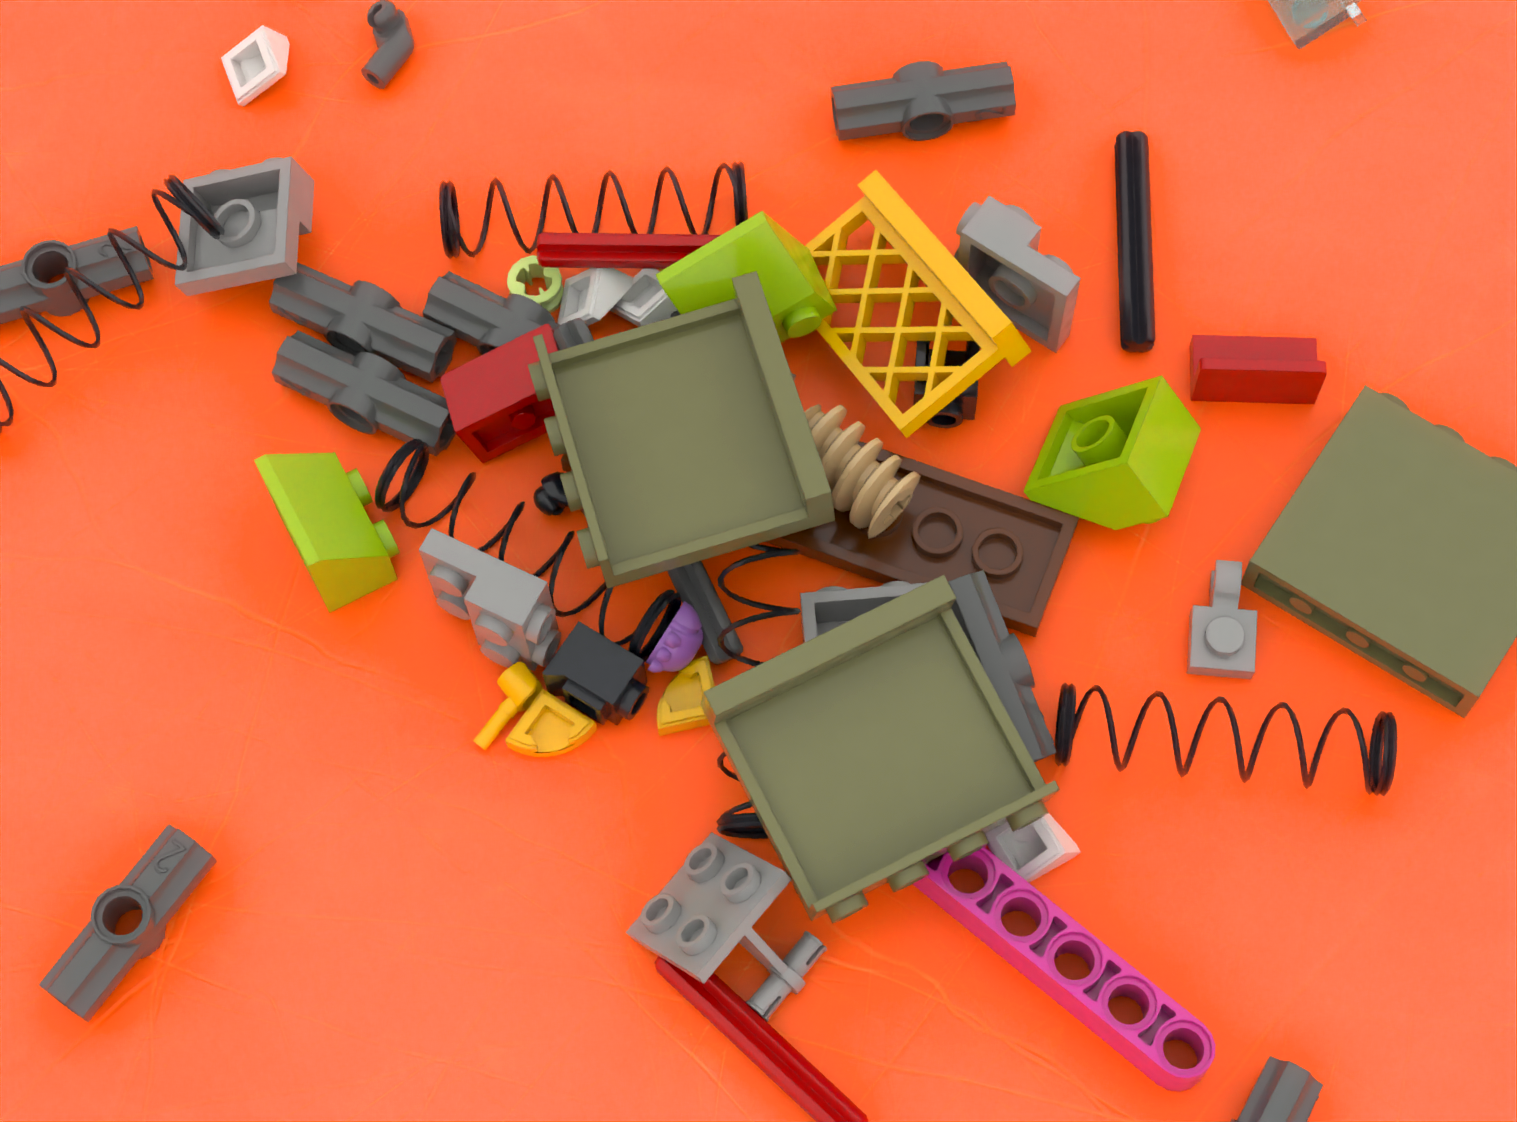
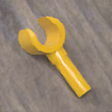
(521, 689)

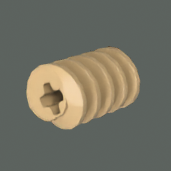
(855, 475)

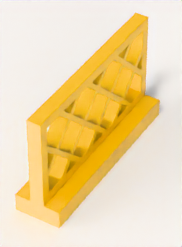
(944, 282)

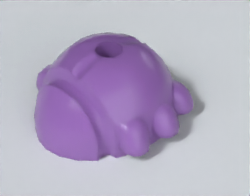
(678, 642)

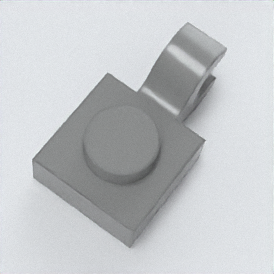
(1221, 634)

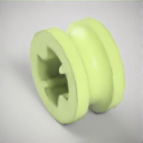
(528, 268)

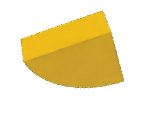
(681, 701)
(550, 728)

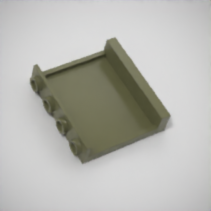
(683, 438)
(1401, 551)
(876, 751)

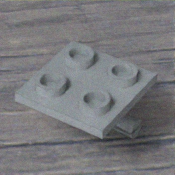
(712, 909)

